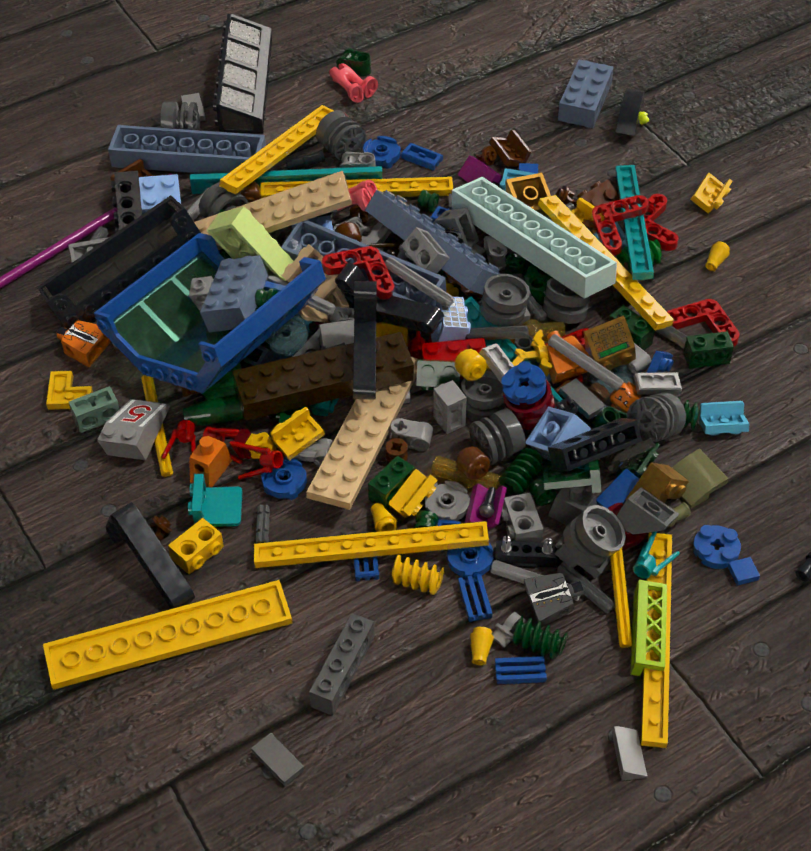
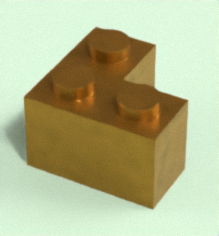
(661, 482)

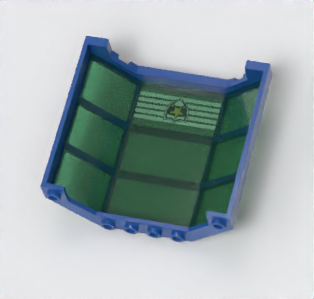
(165, 332)

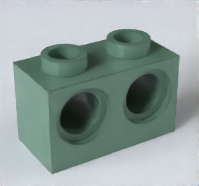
(93, 409)

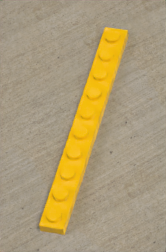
(273, 152)
(398, 186)
(629, 288)
(371, 544)
(656, 682)

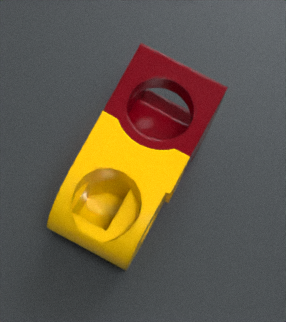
(260, 440)

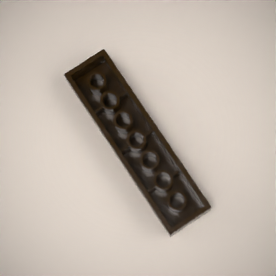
(316, 377)

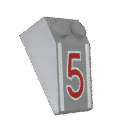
(133, 429)

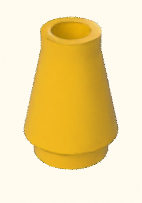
(718, 253)
(382, 518)
(481, 642)

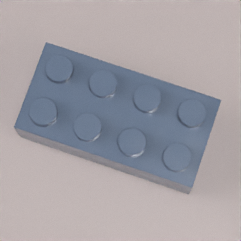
(585, 93)
(233, 292)

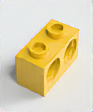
(194, 543)

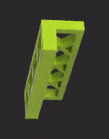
(639, 627)

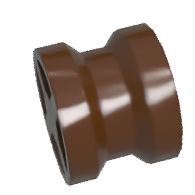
(392, 448)

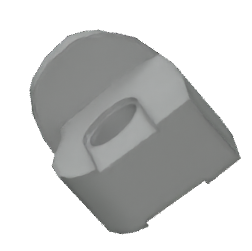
(505, 632)

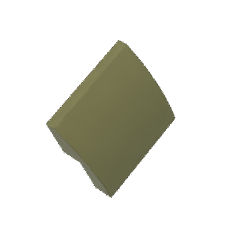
(702, 476)

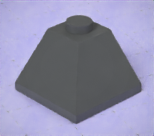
(645, 513)

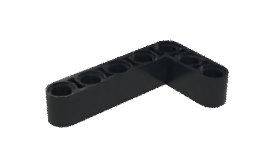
(394, 310)
(364, 340)
(132, 527)

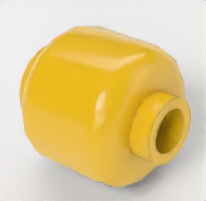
(470, 365)

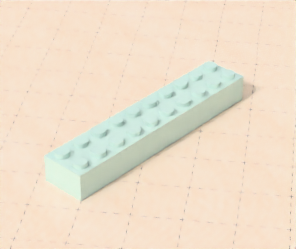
(536, 237)

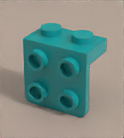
(215, 504)

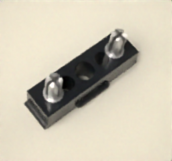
(526, 553)

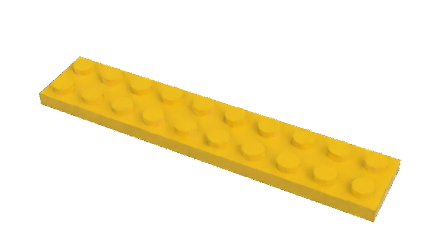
(166, 634)

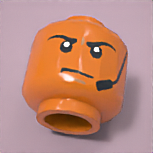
(624, 397)

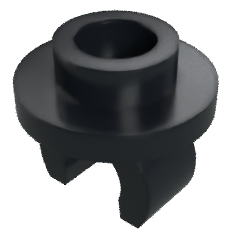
(567, 405)

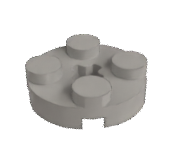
(459, 501)

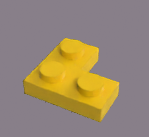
(61, 390)

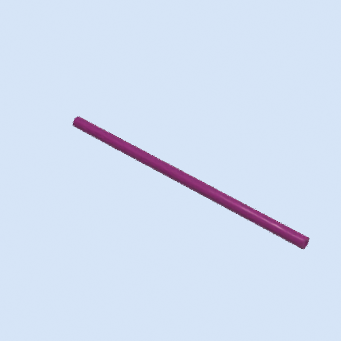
(57, 248)

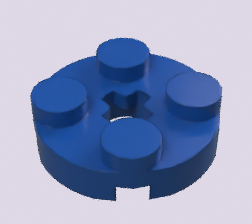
(391, 150)
(524, 372)
(285, 488)
(719, 535)
(470, 567)

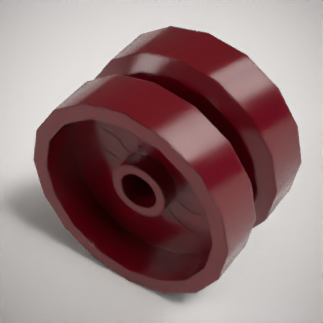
(531, 414)

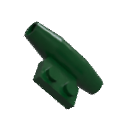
(221, 404)

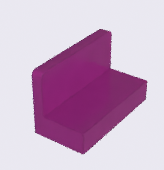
(474, 169)
(477, 498)

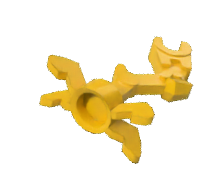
(539, 354)

